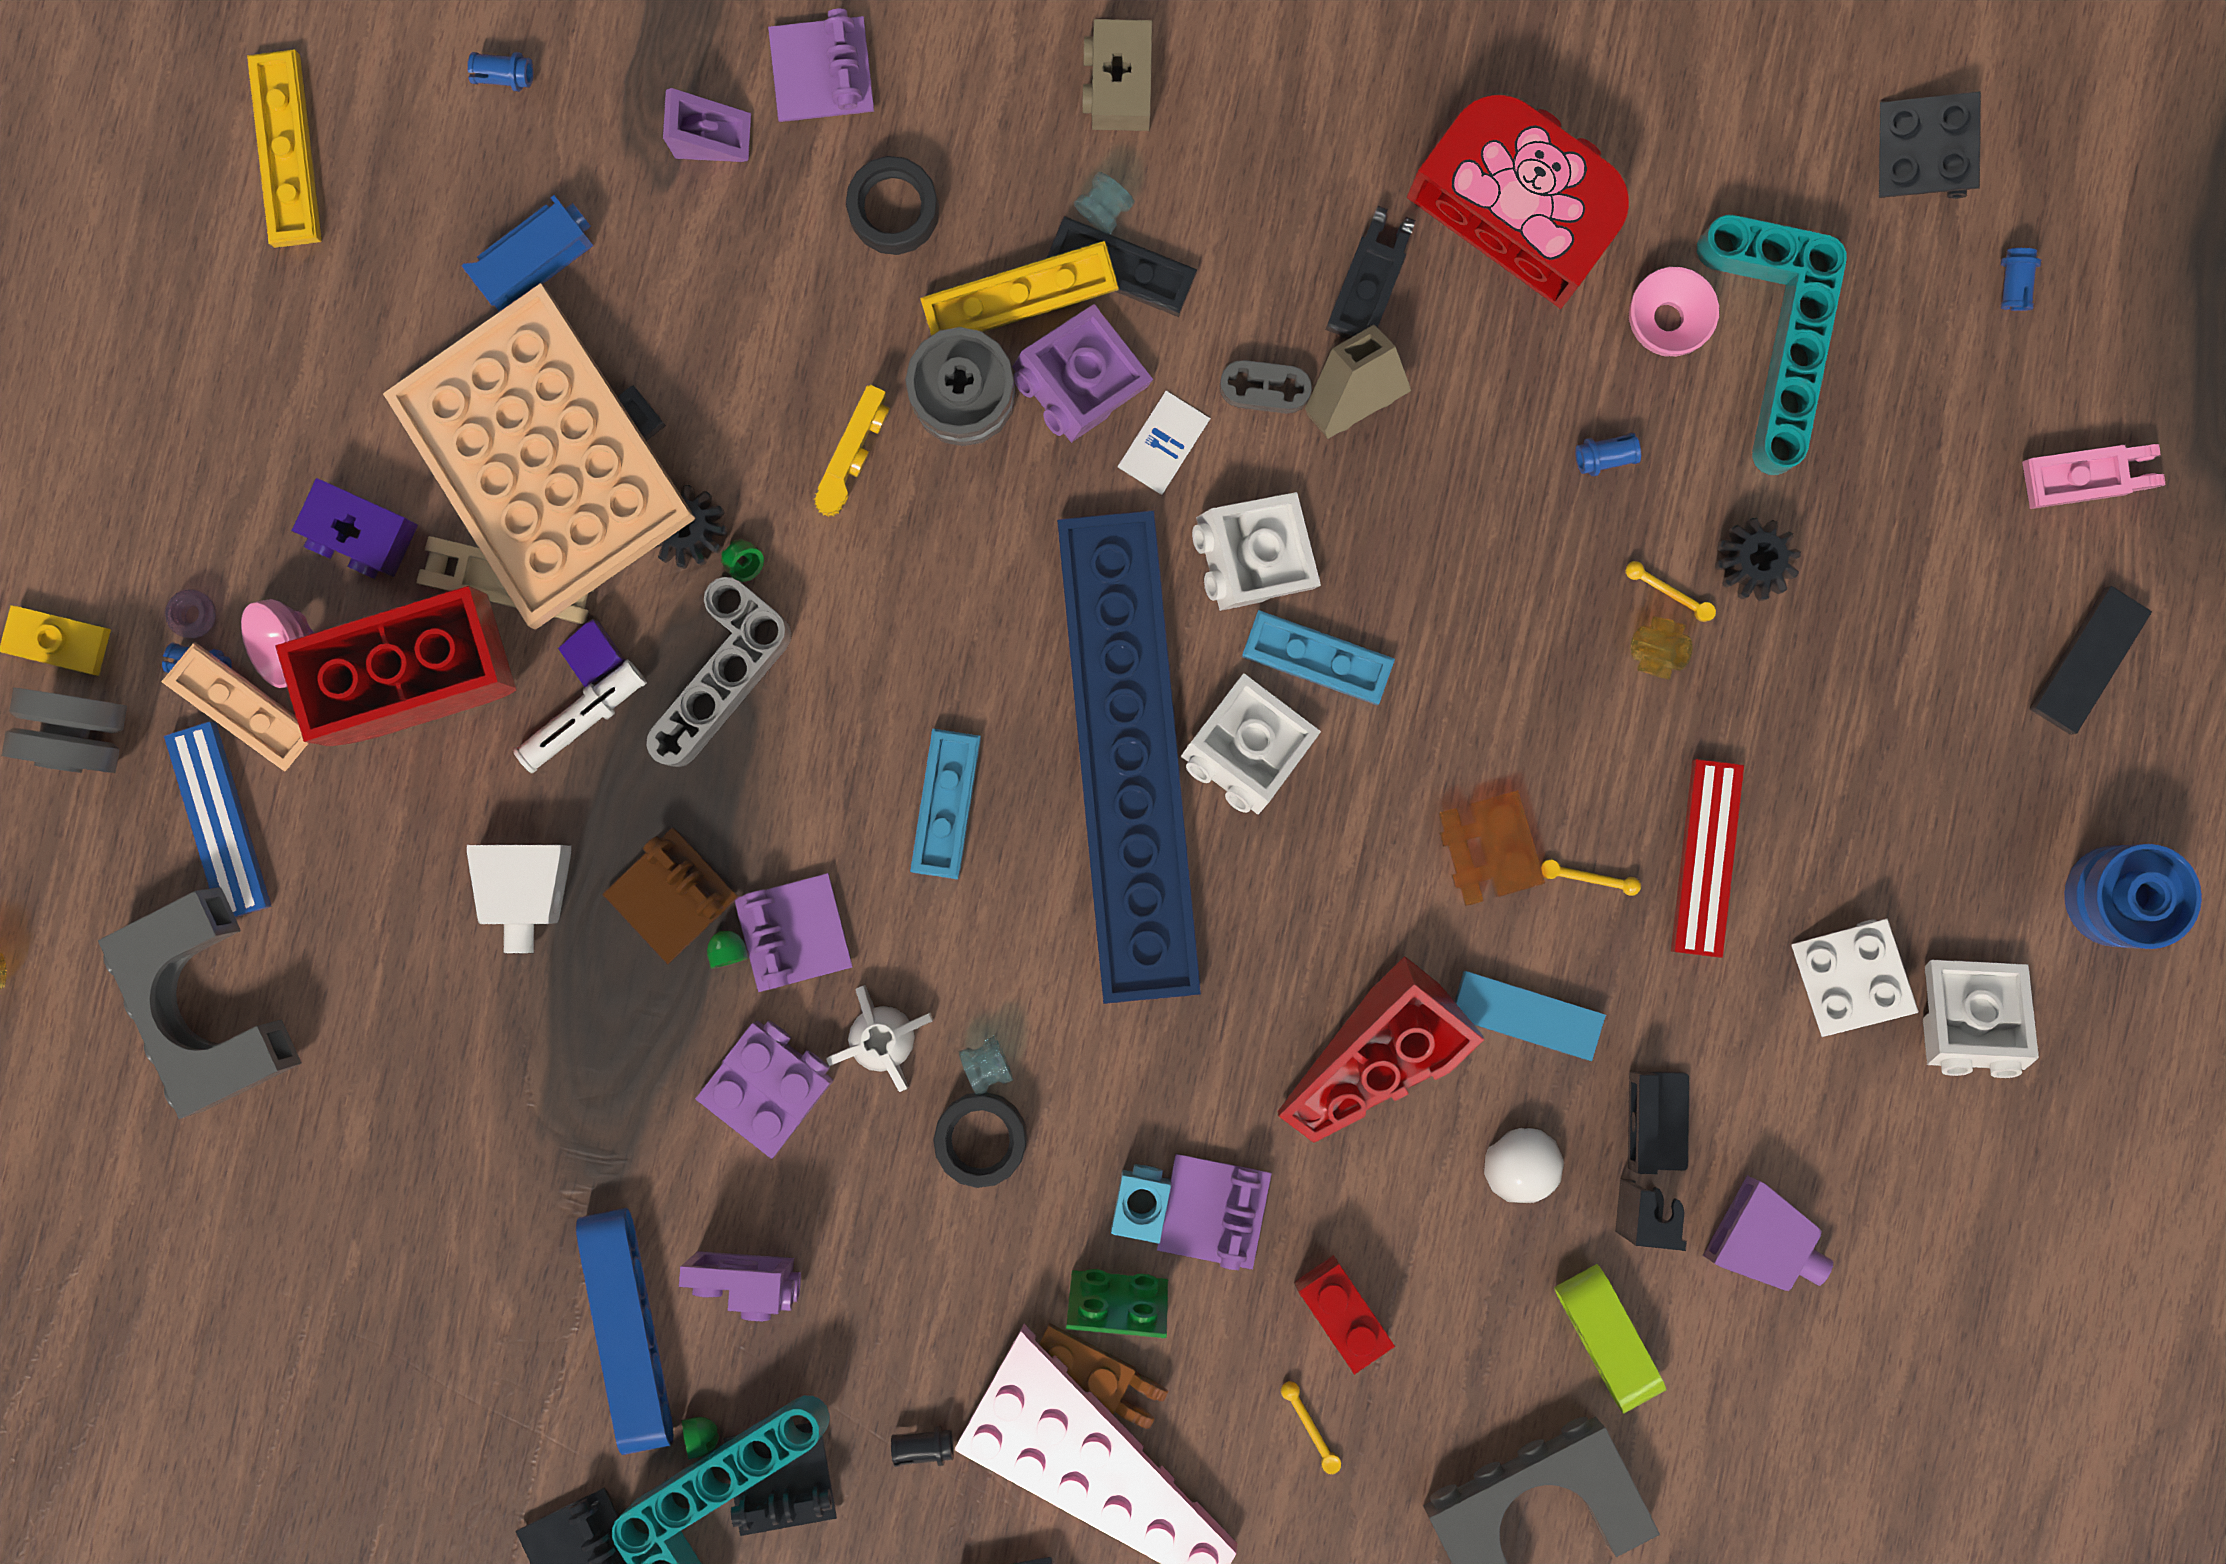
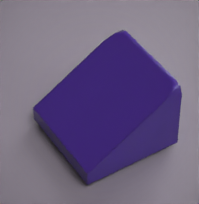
(591, 653)

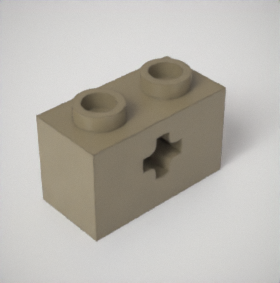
(1124, 47)

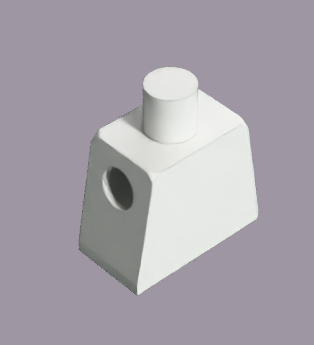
(518, 888)

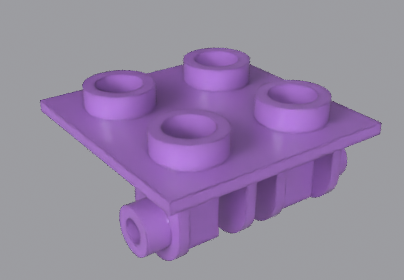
(821, 68)
(793, 932)
(1214, 1212)

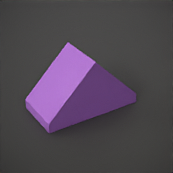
(705, 129)

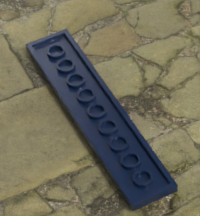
(1128, 757)

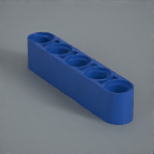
(624, 1331)

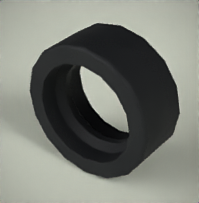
(884, 169)
(984, 1176)

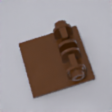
(670, 895)

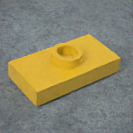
(54, 640)

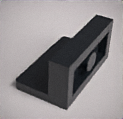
(1658, 1121)

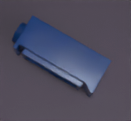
(530, 254)

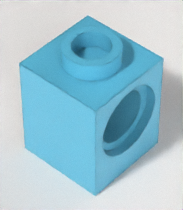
(1136, 1225)

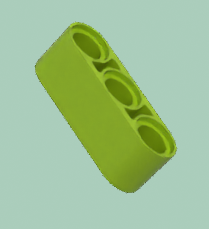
(1610, 1338)

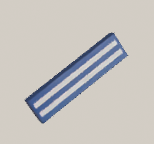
(217, 817)

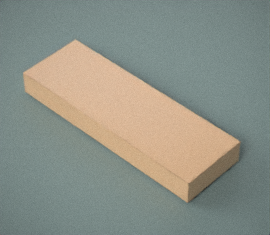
(237, 705)

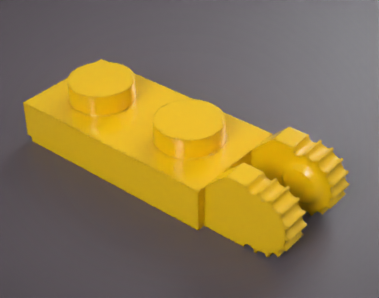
(849, 454)

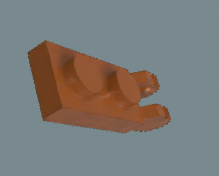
(1102, 1374)

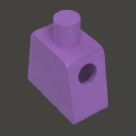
(1768, 1240)

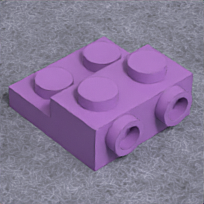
(1080, 373)
(765, 1087)
(755, 1283)

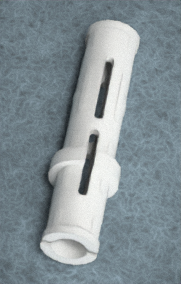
(625, 681)

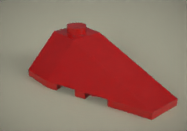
(1389, 1043)

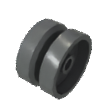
(957, 358)
(64, 731)

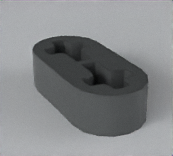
(1267, 375)

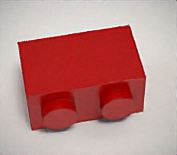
(1344, 1314)

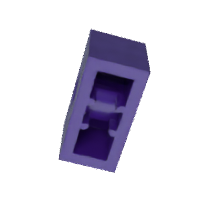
(329, 514)

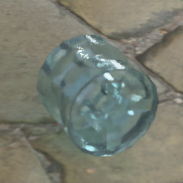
(1104, 202)
(985, 1065)

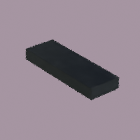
(1138, 271)
(2091, 660)

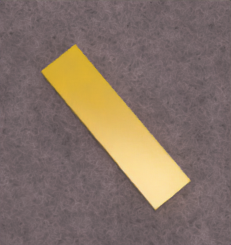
(284, 148)
(1023, 291)

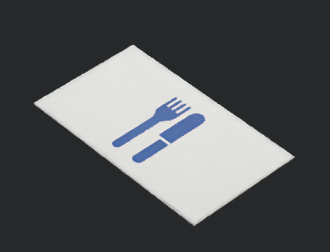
(1163, 442)

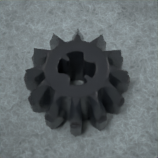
(701, 531)
(1751, 578)

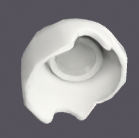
(1524, 1166)

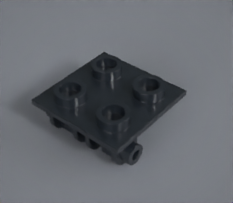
(1930, 145)
(790, 1496)
(574, 1533)

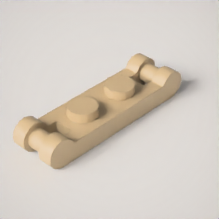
(476, 572)

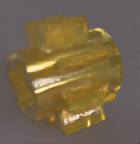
(1661, 647)

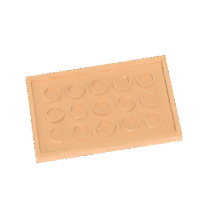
(538, 456)

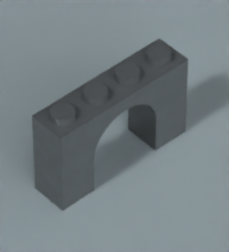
(147, 966)
(1578, 1460)

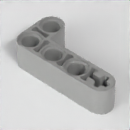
(712, 679)

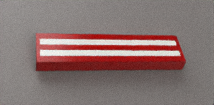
(1707, 858)

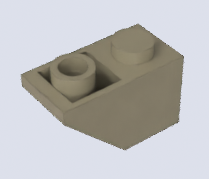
(1356, 382)

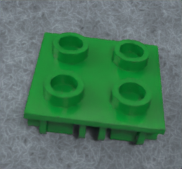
(1118, 1303)

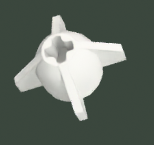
(881, 1038)

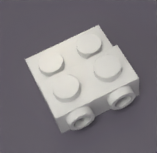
(1255, 551)
(1249, 745)
(1979, 1018)

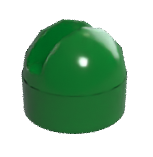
(750, 567)
(726, 949)
(699, 1436)

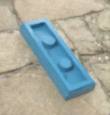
(1318, 657)
(945, 804)
(1529, 1016)

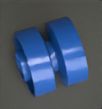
(2133, 896)

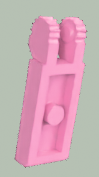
(2087, 475)

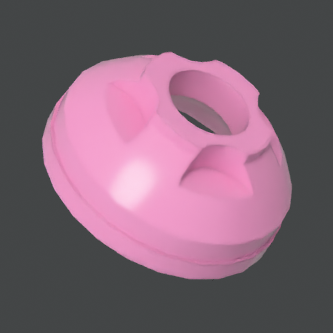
(1689, 295)
(267, 625)

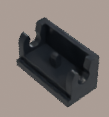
(1642, 1220)

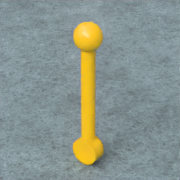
(1702, 611)
(1551, 869)
(1330, 1461)

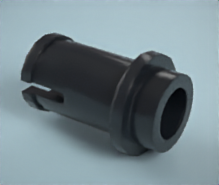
(922, 1447)

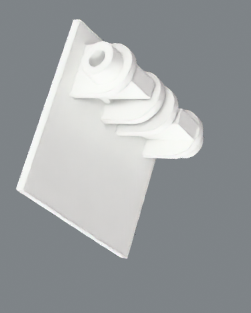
(1855, 977)

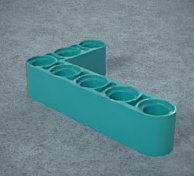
(1793, 326)
(706, 1493)

